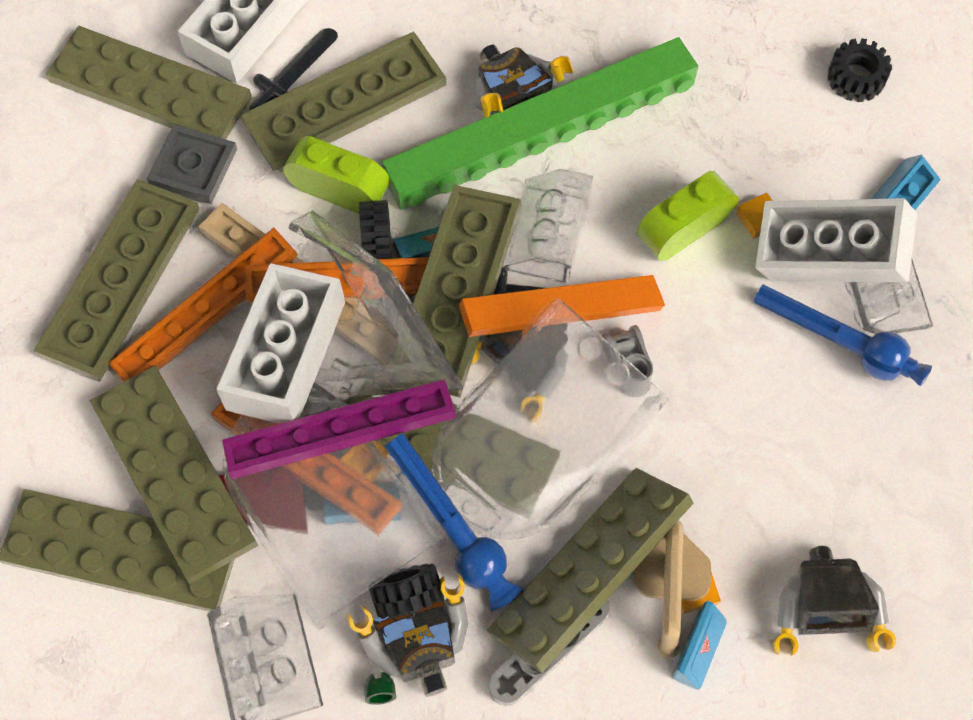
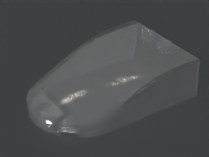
(541, 426)
(334, 518)

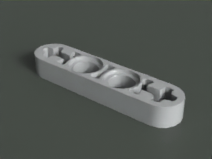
(520, 687)

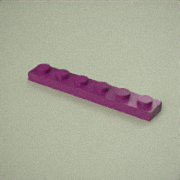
(338, 429)

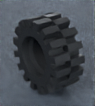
(862, 55)
(375, 228)
(407, 591)

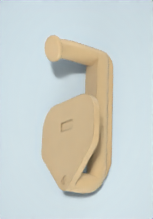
(673, 573)

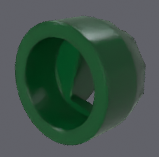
(379, 690)

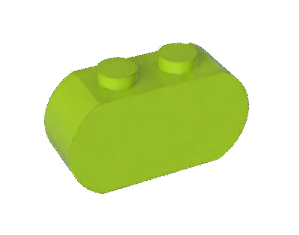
(335, 174)
(687, 215)

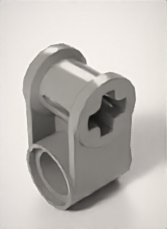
(633, 348)

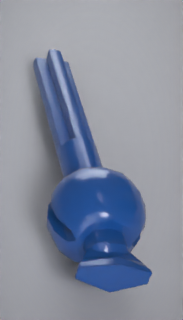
(882, 355)
(479, 559)

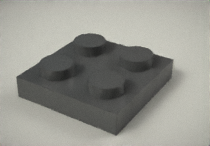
(192, 163)

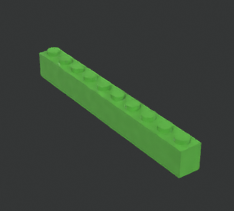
(540, 123)

